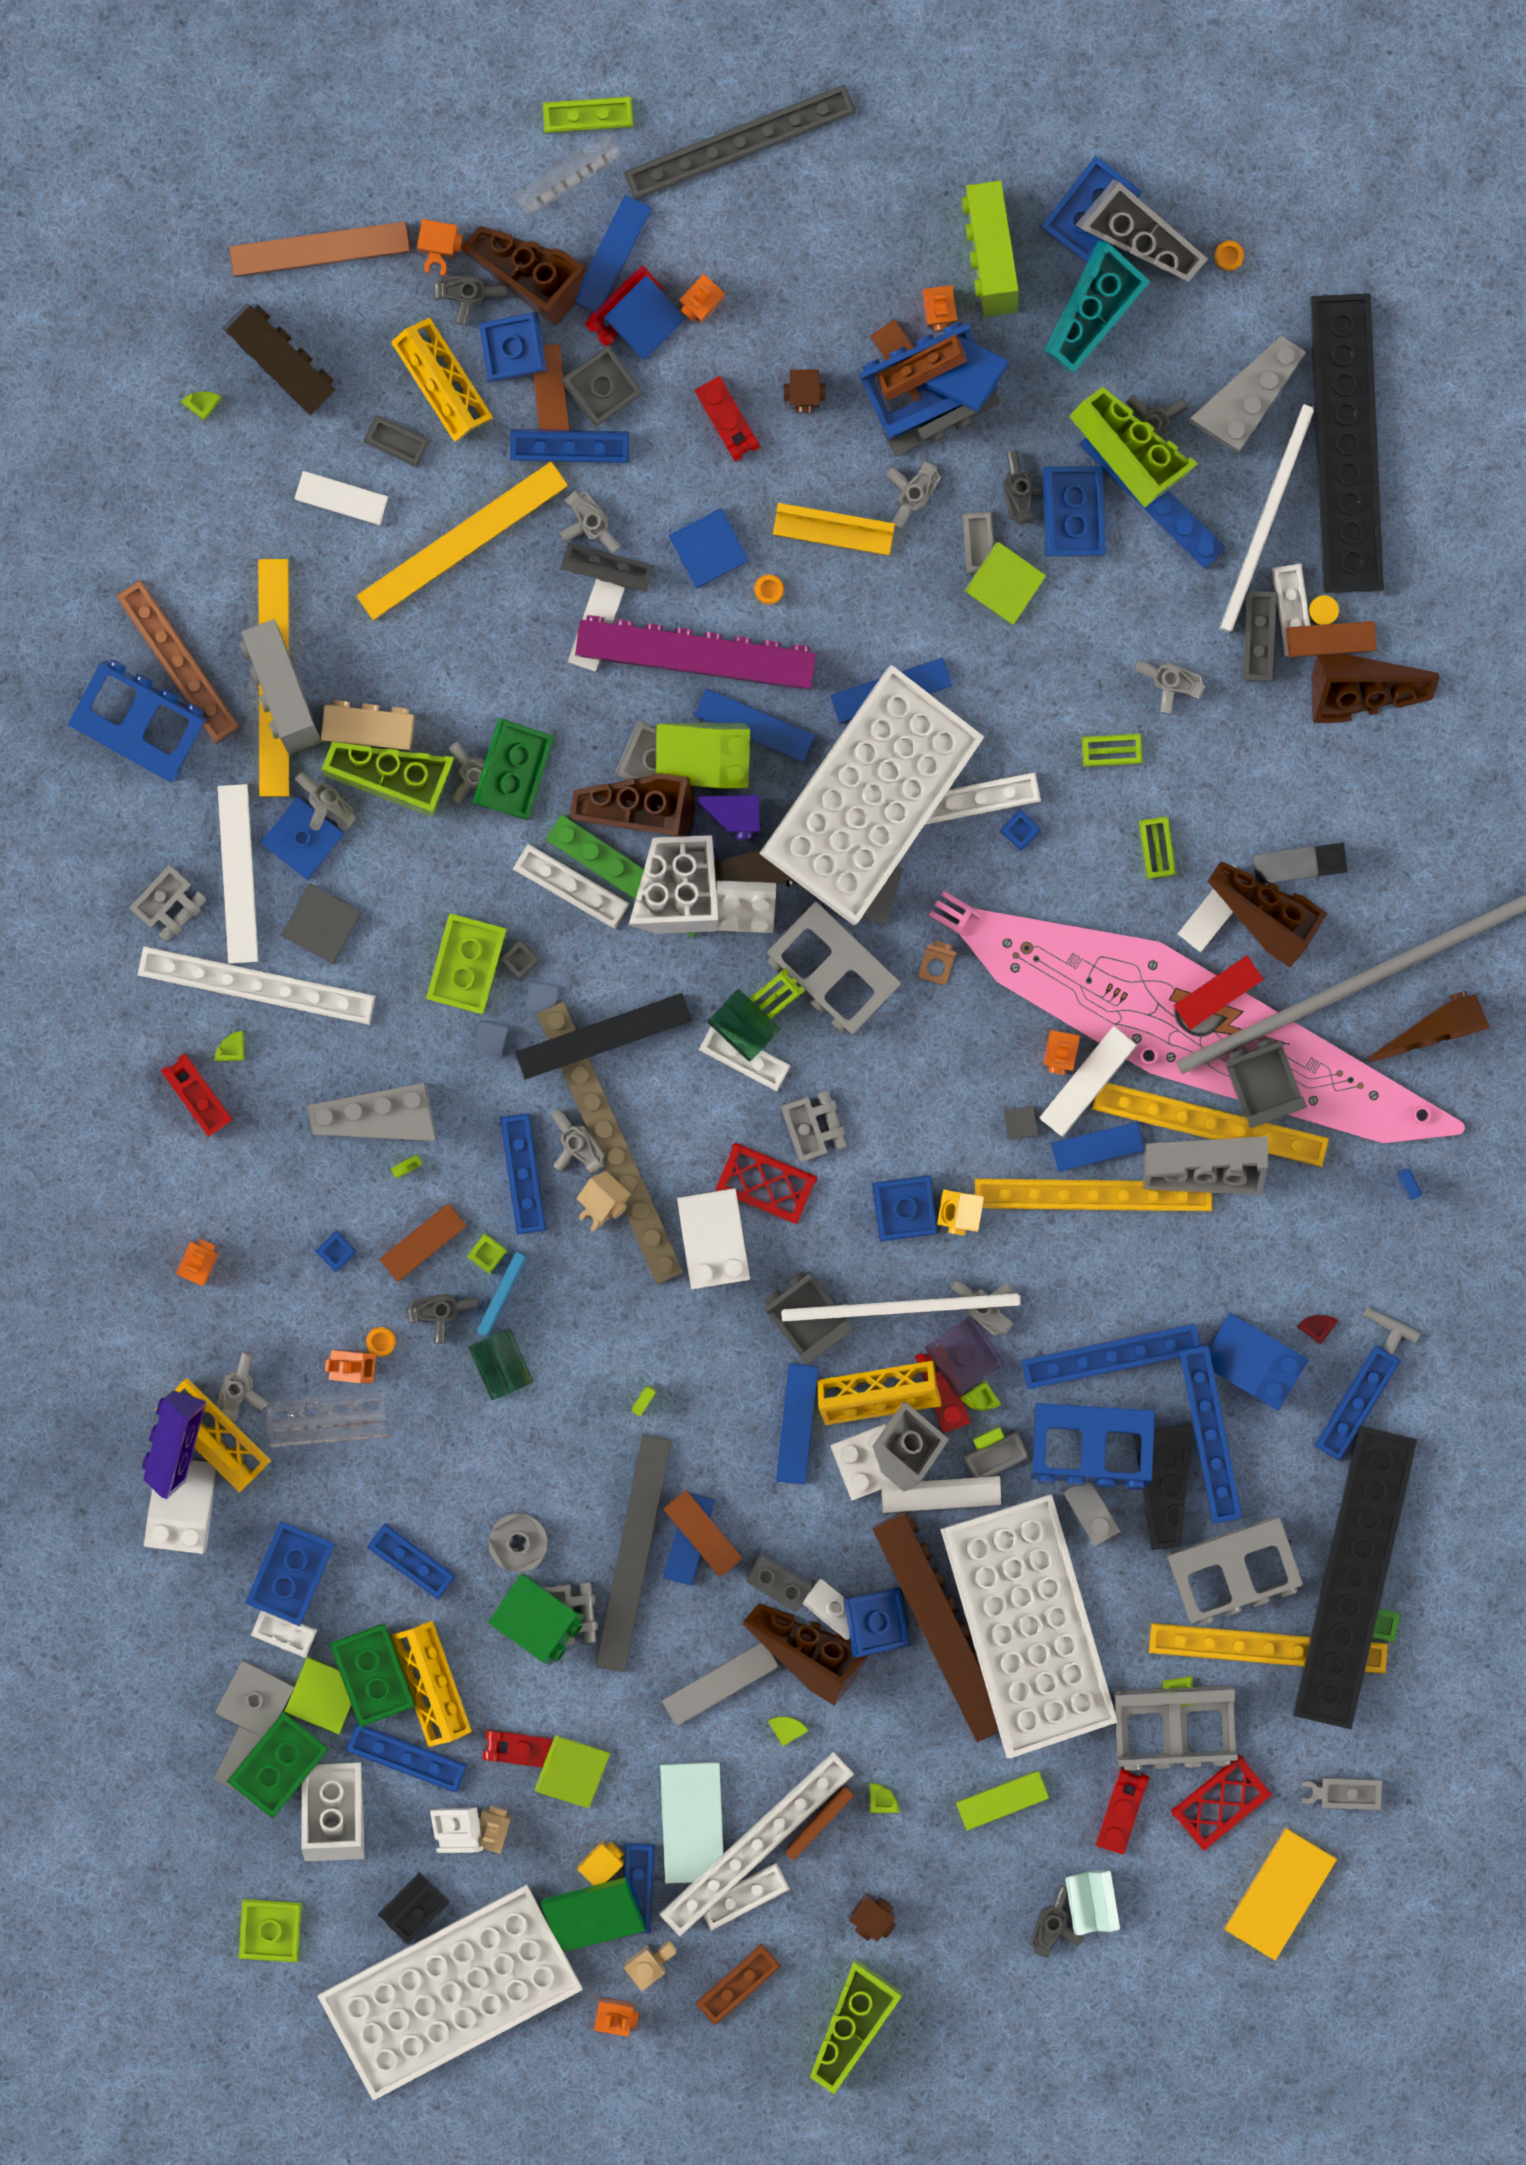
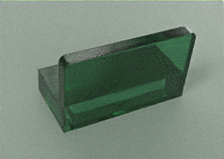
(744, 1025)
(500, 1364)

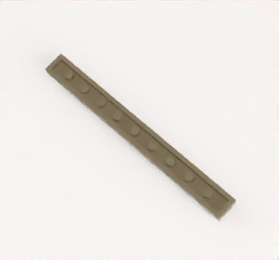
(618, 1158)

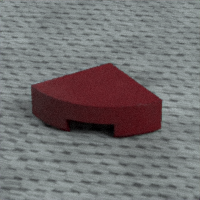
(1317, 1326)

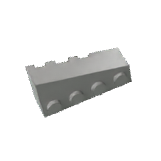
(1134, 227)
(1244, 401)
(280, 687)
(382, 1114)
(1207, 1166)

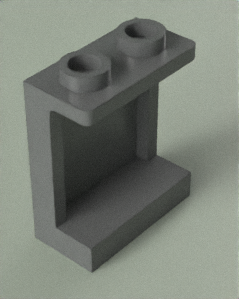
(1264, 1083)
(806, 1336)
(779, 1581)

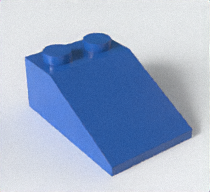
(1255, 1361)

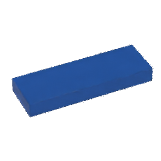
(1097, 1146)
(683, 1555)
(411, 1561)
(639, 1875)

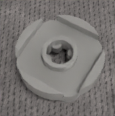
(514, 1559)

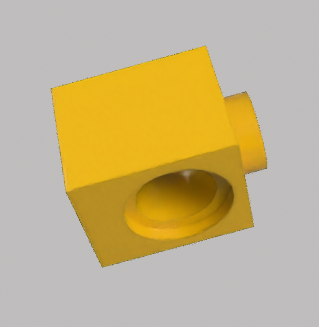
(960, 1212)
(601, 1863)

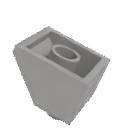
(908, 1447)

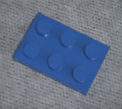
(1076, 202)
(1074, 511)
(290, 1573)

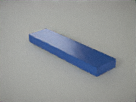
(612, 253)
(569, 445)
(929, 676)
(763, 728)
(523, 1173)
(1357, 1402)
(797, 1423)
(406, 1757)

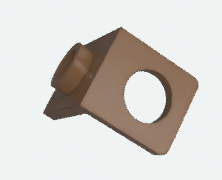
(937, 951)

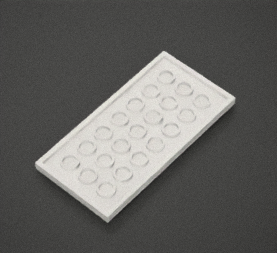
(872, 795)
(1029, 1626)
(450, 1992)

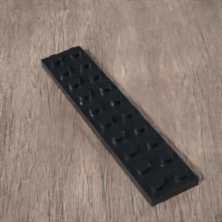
(1346, 443)
(1354, 1577)

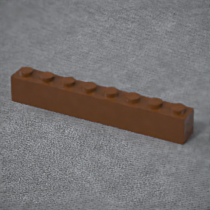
(937, 1620)

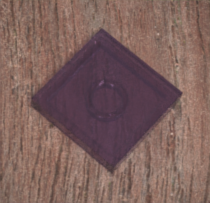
(964, 1355)

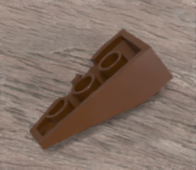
(537, 275)
(1356, 684)
(644, 804)
(1274, 918)
(1448, 1021)
(814, 1656)

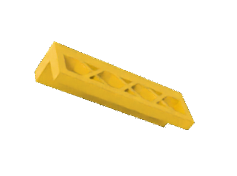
(437, 381)
(833, 529)
(877, 1399)
(216, 1452)
(435, 1683)

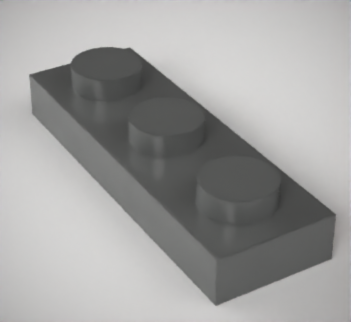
(607, 567)
(1260, 636)

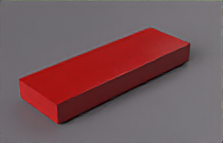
(1218, 992)

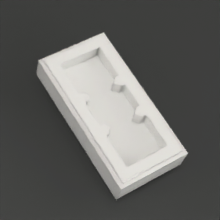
(828, 1606)
(284, 1634)

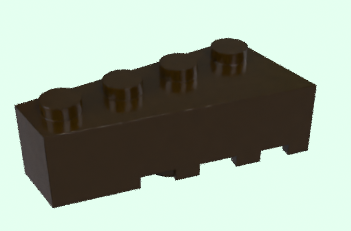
(279, 358)
(750, 868)

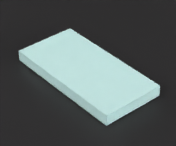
(690, 1819)

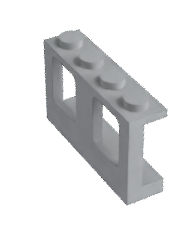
(845, 956)
(1229, 1552)
(1174, 1721)

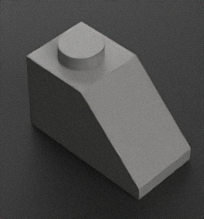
(1091, 1513)

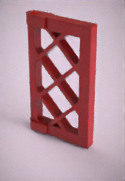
(787, 1170)
(1222, 1827)

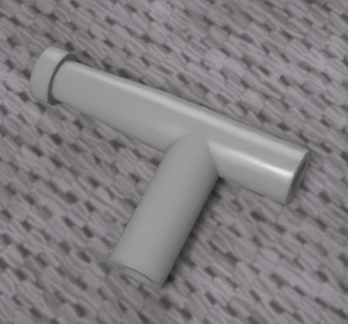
(1397, 1329)

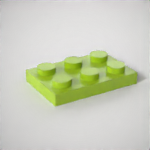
(466, 963)

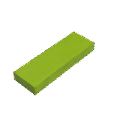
(588, 115)
(1002, 1800)

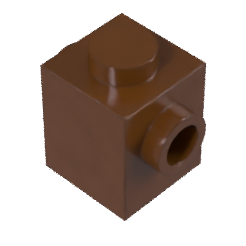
(804, 390)
(873, 1918)

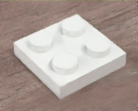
(745, 906)
(859, 1464)

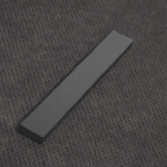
(739, 142)
(633, 1553)

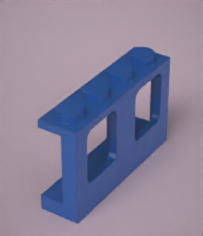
(929, 406)
(129, 736)
(1094, 1426)

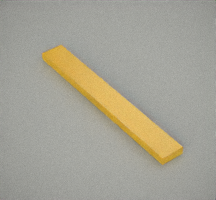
(462, 541)
(273, 604)
(1207, 1122)
(1085, 1195)
(1244, 1645)

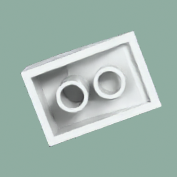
(713, 1238)
(184, 1517)
(333, 1813)

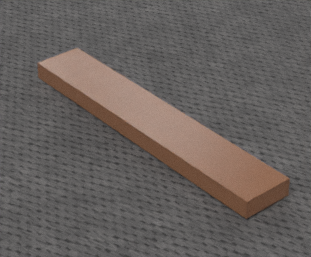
(319, 249)
(177, 659)

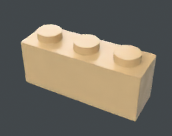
(368, 726)

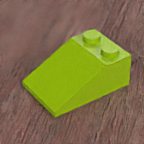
(705, 752)

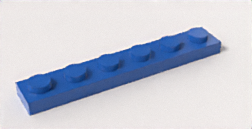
(1171, 517)
(1108, 1356)
(1210, 1433)

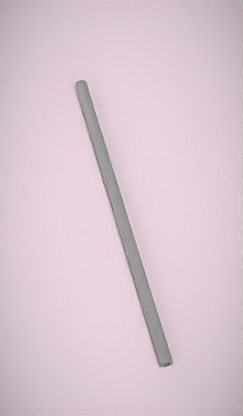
(1352, 985)

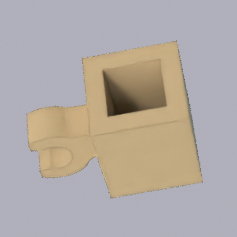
(602, 1199)
(493, 1828)
(647, 1965)

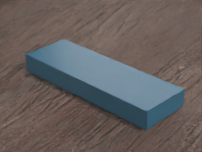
(502, 1293)

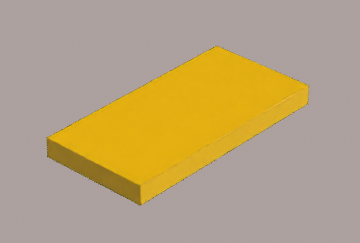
(1280, 1894)

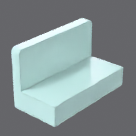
(1092, 1902)

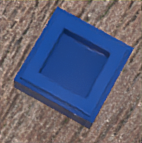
(1020, 830)
(1409, 1184)
(336, 1251)

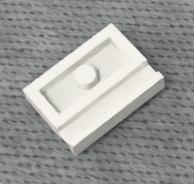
(456, 1829)

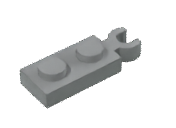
(1345, 1793)

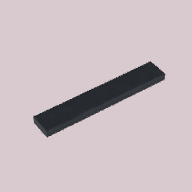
(603, 1036)

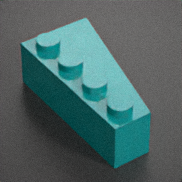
(1097, 303)

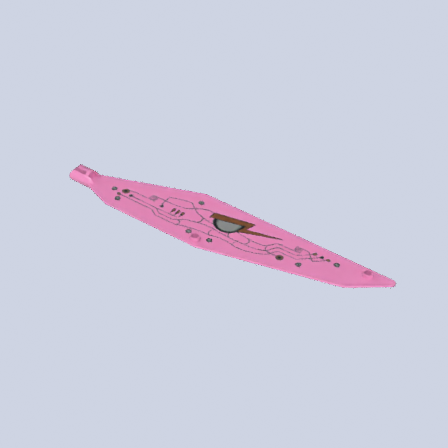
(1133, 983)

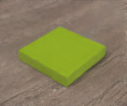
(1005, 583)
(320, 1696)
(572, 1771)
(270, 1930)

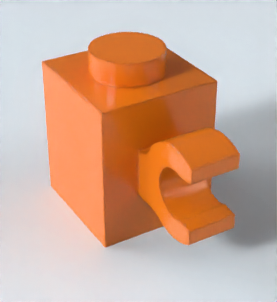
(438, 241)
(701, 299)
(939, 307)
(1061, 1052)
(198, 1262)
(351, 1366)
(615, 2017)

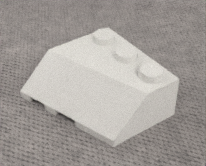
(677, 887)

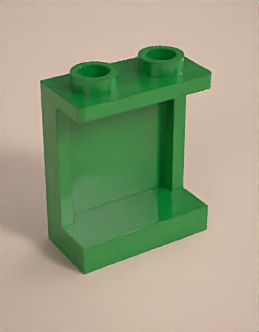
(536, 1620)

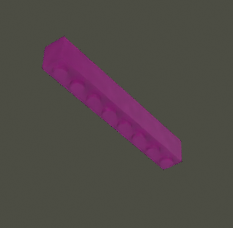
(695, 654)

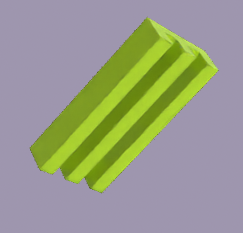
(1111, 738)
(1145, 848)
(789, 984)

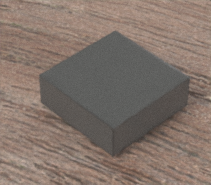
(520, 959)
(1021, 1122)

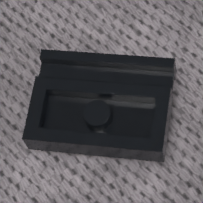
(414, 1908)

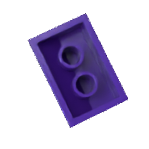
(734, 814)
(173, 1442)

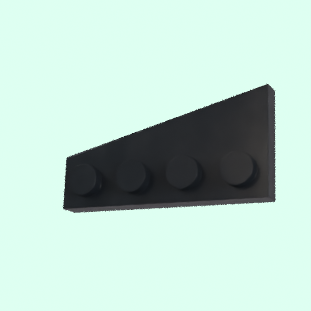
(1166, 1494)

